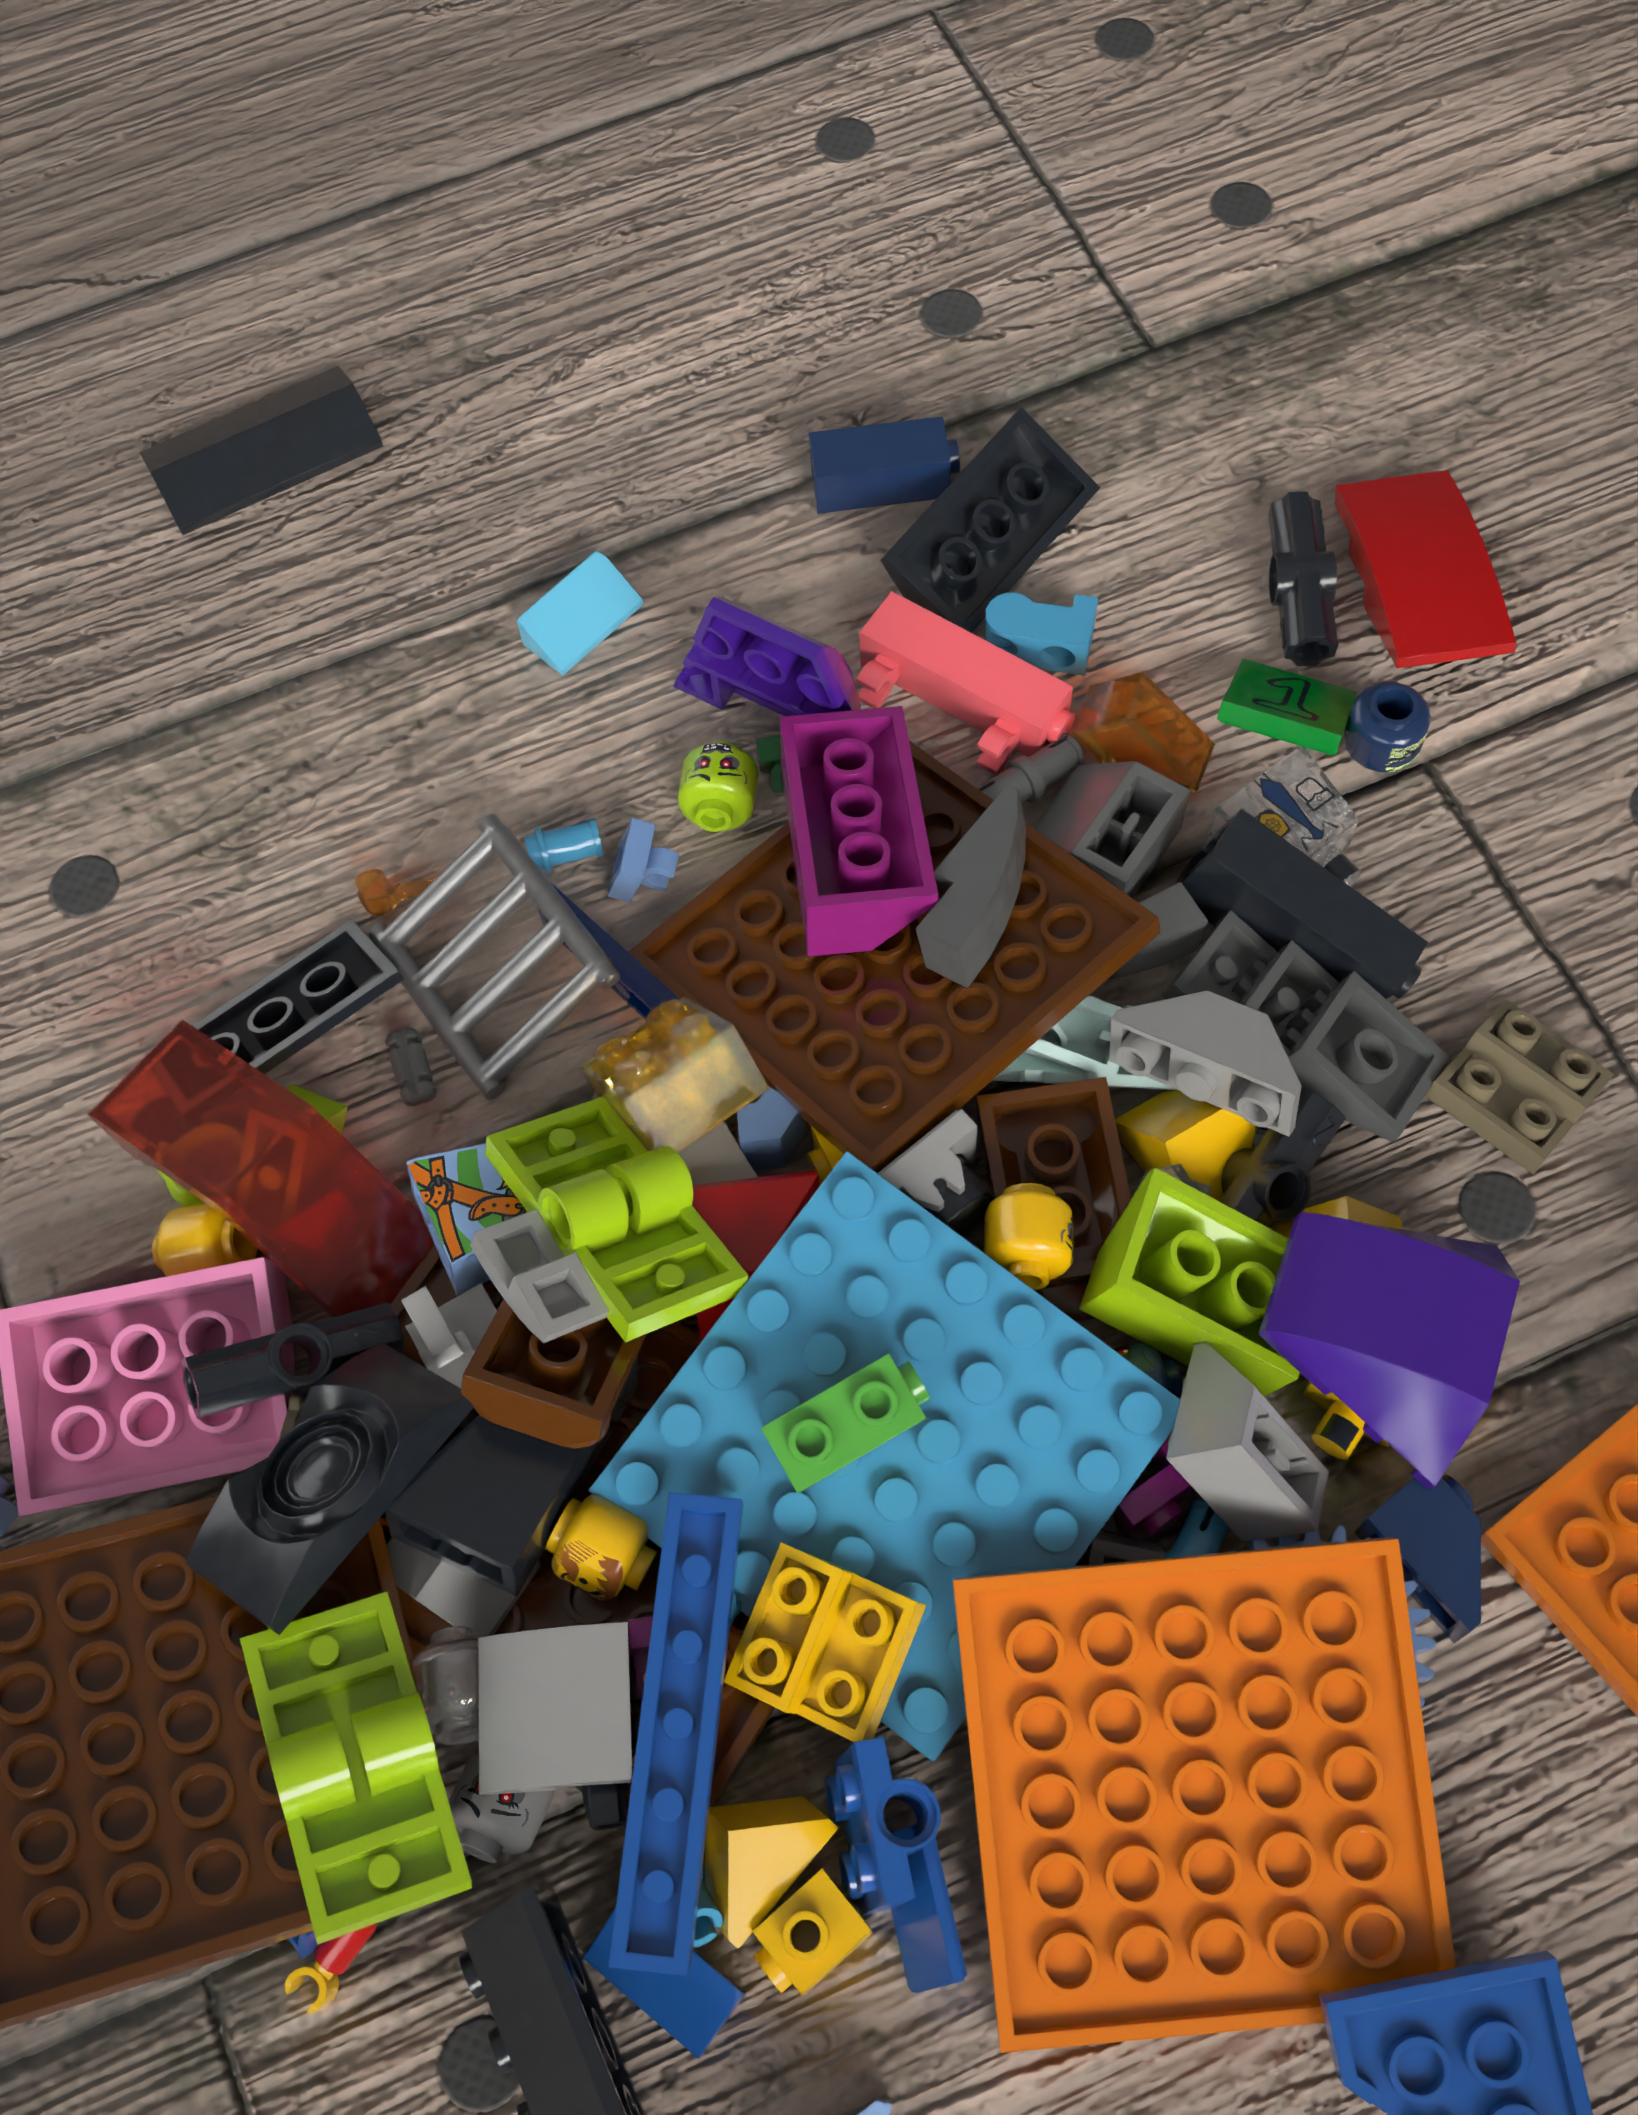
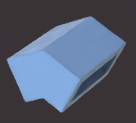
(770, 1131)

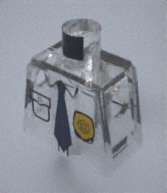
(1300, 807)

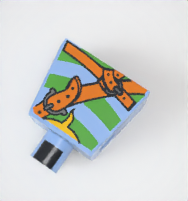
(456, 1198)

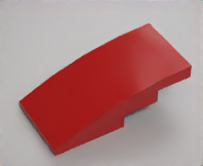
(1424, 569)

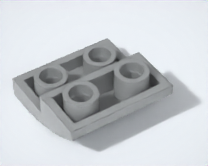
(554, 1709)

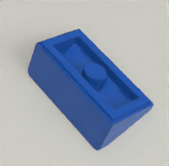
(927, 1924)
(685, 2006)

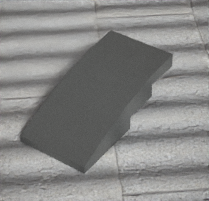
(1337, 1034)

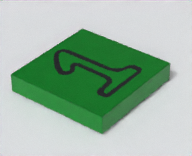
(1287, 706)

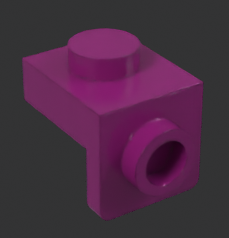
(1154, 1502)

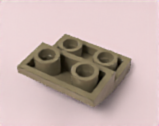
(1519, 1085)

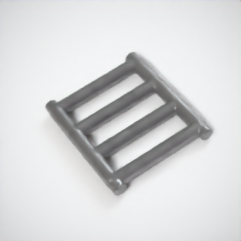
(560, 928)

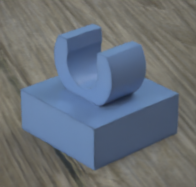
(640, 863)

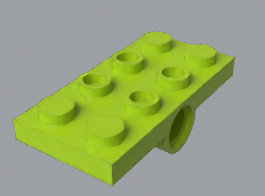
(620, 1213)
(354, 1767)

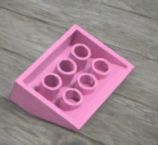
(102, 1390)

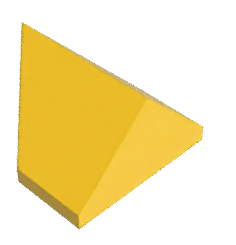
(1184, 1132)

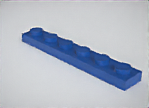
(677, 1737)

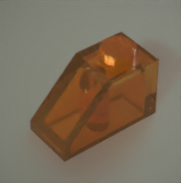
(1140, 723)

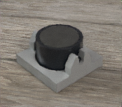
(942, 1176)

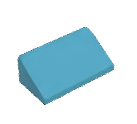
(578, 613)

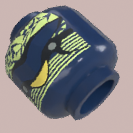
(1387, 726)

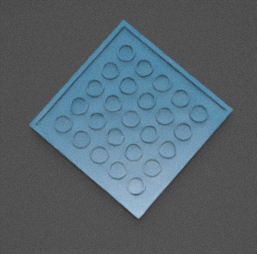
(1009, 1472)

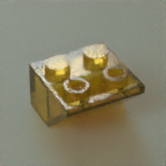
(675, 1074)

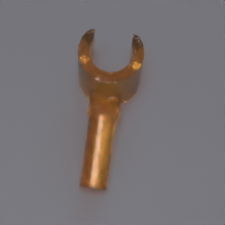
(380, 897)

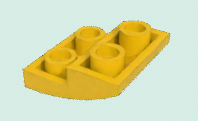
(825, 1644)

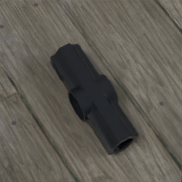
(1302, 579)
(1274, 1177)
(253, 1369)

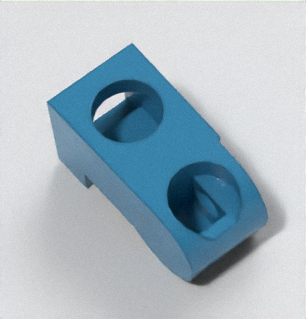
(1043, 633)

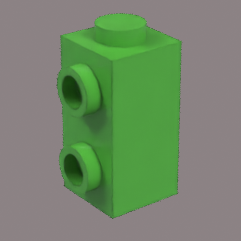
(847, 1421)

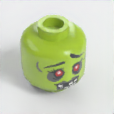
(718, 784)

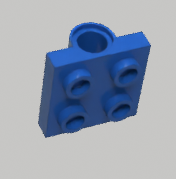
(876, 1861)

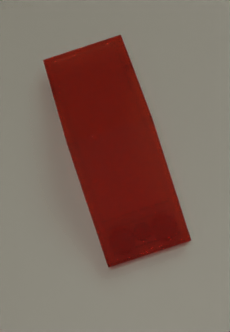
(268, 1169)

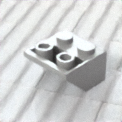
(1243, 1453)

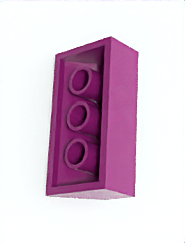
(855, 827)

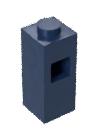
(881, 464)

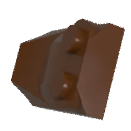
(1072, 1145)
(549, 1388)

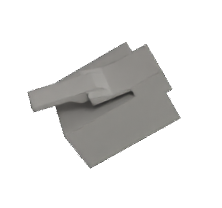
(449, 1333)

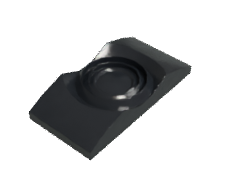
(325, 1482)

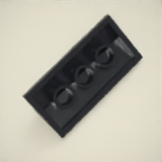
(261, 449)
(989, 523)
(302, 998)

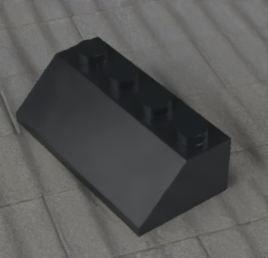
(546, 2010)

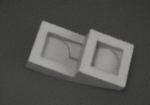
(535, 1278)

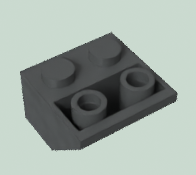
(1116, 820)

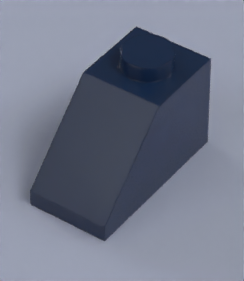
(1437, 1550)

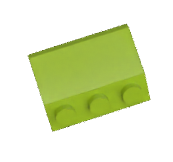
(1188, 1275)

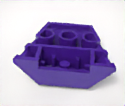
(764, 663)
(1394, 1329)

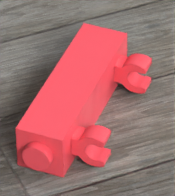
(965, 678)

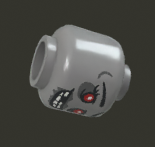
(495, 1821)

